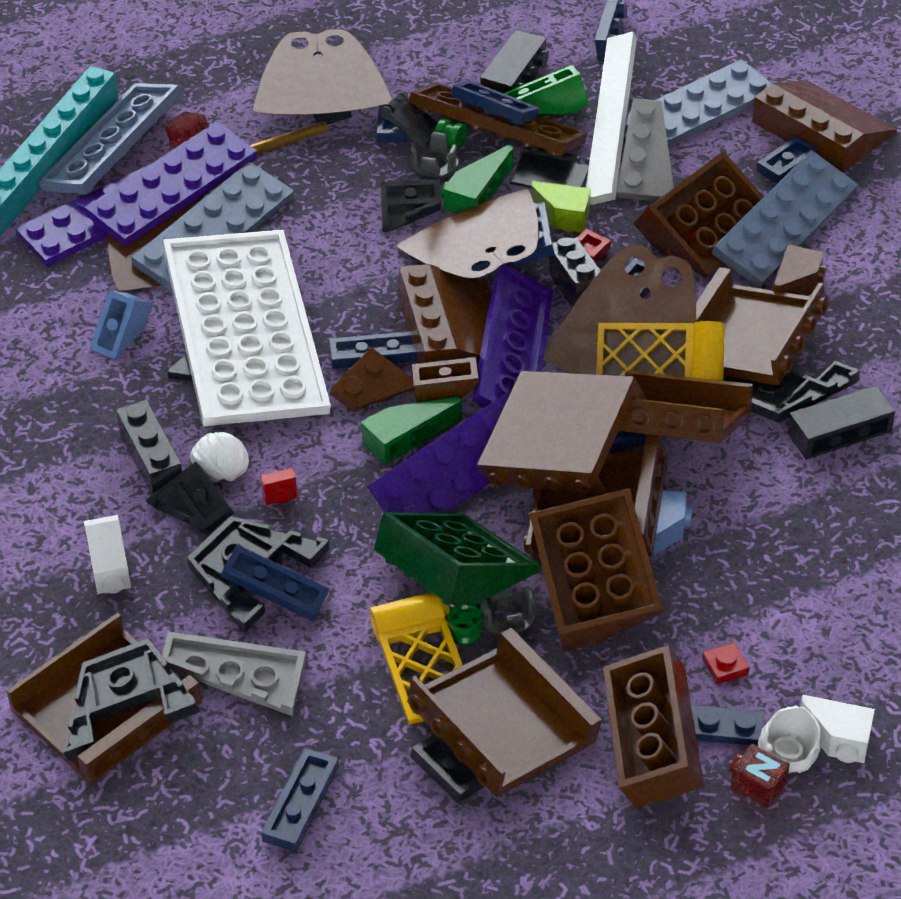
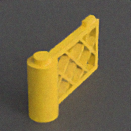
(702, 348)
(404, 622)

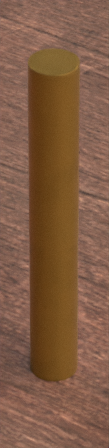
(291, 137)

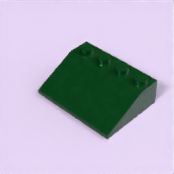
(451, 555)

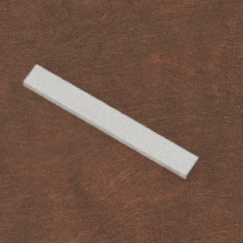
(611, 118)

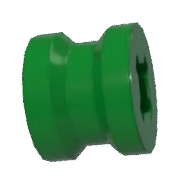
(455, 133)
(469, 617)

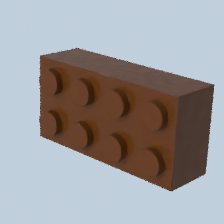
(652, 727)

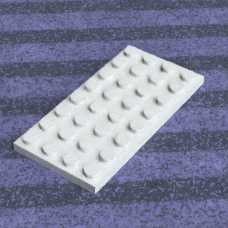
(245, 328)

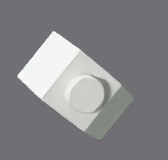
(107, 554)
(843, 727)

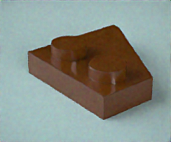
(370, 382)

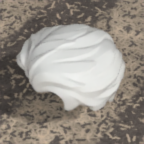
(220, 456)
(793, 737)

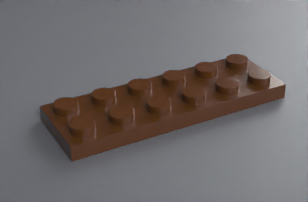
(540, 132)

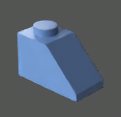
(120, 323)
(671, 519)

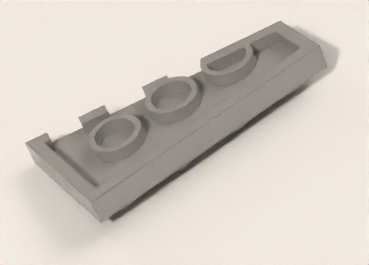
(646, 158)
(244, 669)

